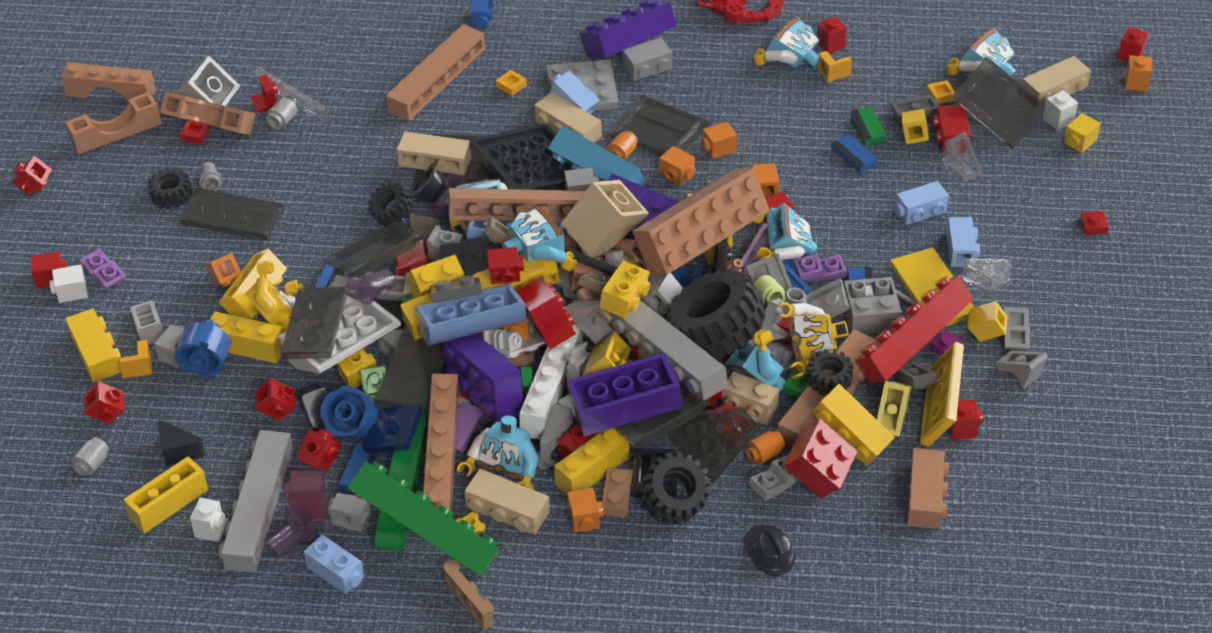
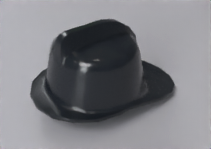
(429, 185)
(770, 550)

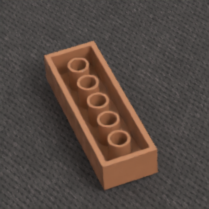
(701, 221)

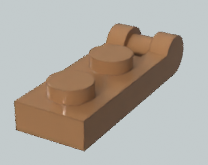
(468, 595)

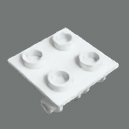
(510, 343)

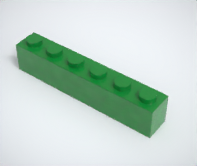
(424, 519)

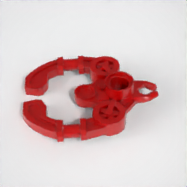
(735, 11)

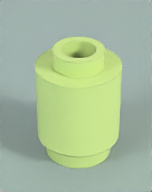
(769, 289)

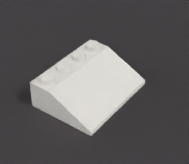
(357, 329)

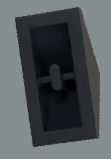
(179, 444)

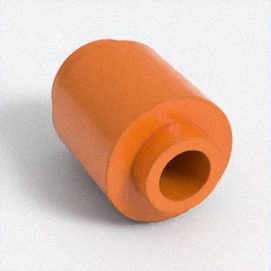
(623, 144)
(765, 447)

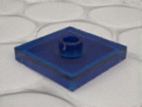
(393, 429)

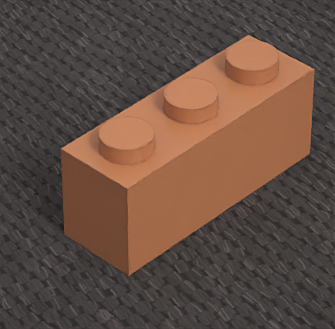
(927, 488)

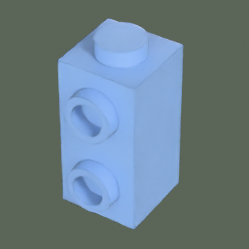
(574, 91)
(921, 203)
(962, 240)
(334, 564)

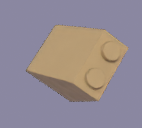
(603, 217)

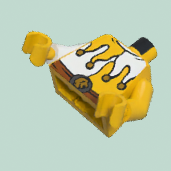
(270, 299)
(810, 332)

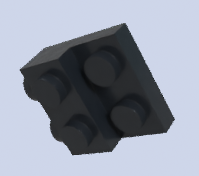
(471, 254)

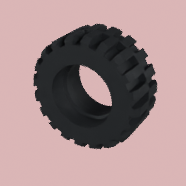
(718, 312)

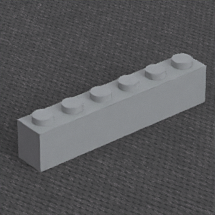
(688, 361)
(256, 501)

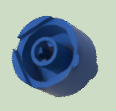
(203, 348)
(337, 407)

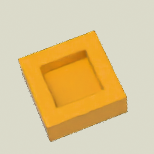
(511, 83)
(941, 91)

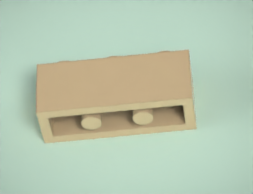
(1065, 76)
(558, 111)
(422, 150)
(507, 501)

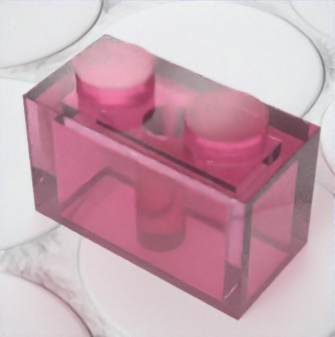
(307, 492)

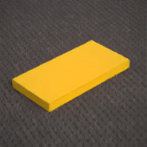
(920, 273)
(942, 397)

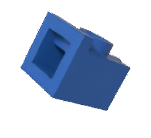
(481, 13)

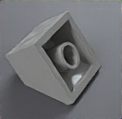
(208, 83)

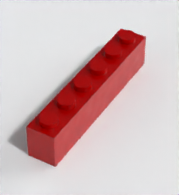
(914, 329)

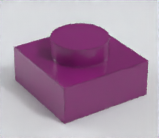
(944, 342)

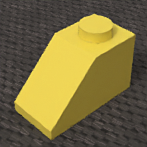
(893, 406)

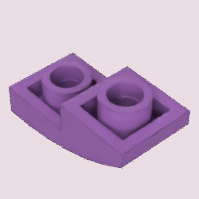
(101, 269)
(816, 269)
(467, 424)

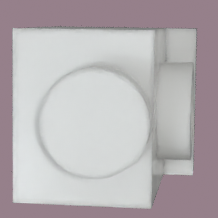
(208, 520)

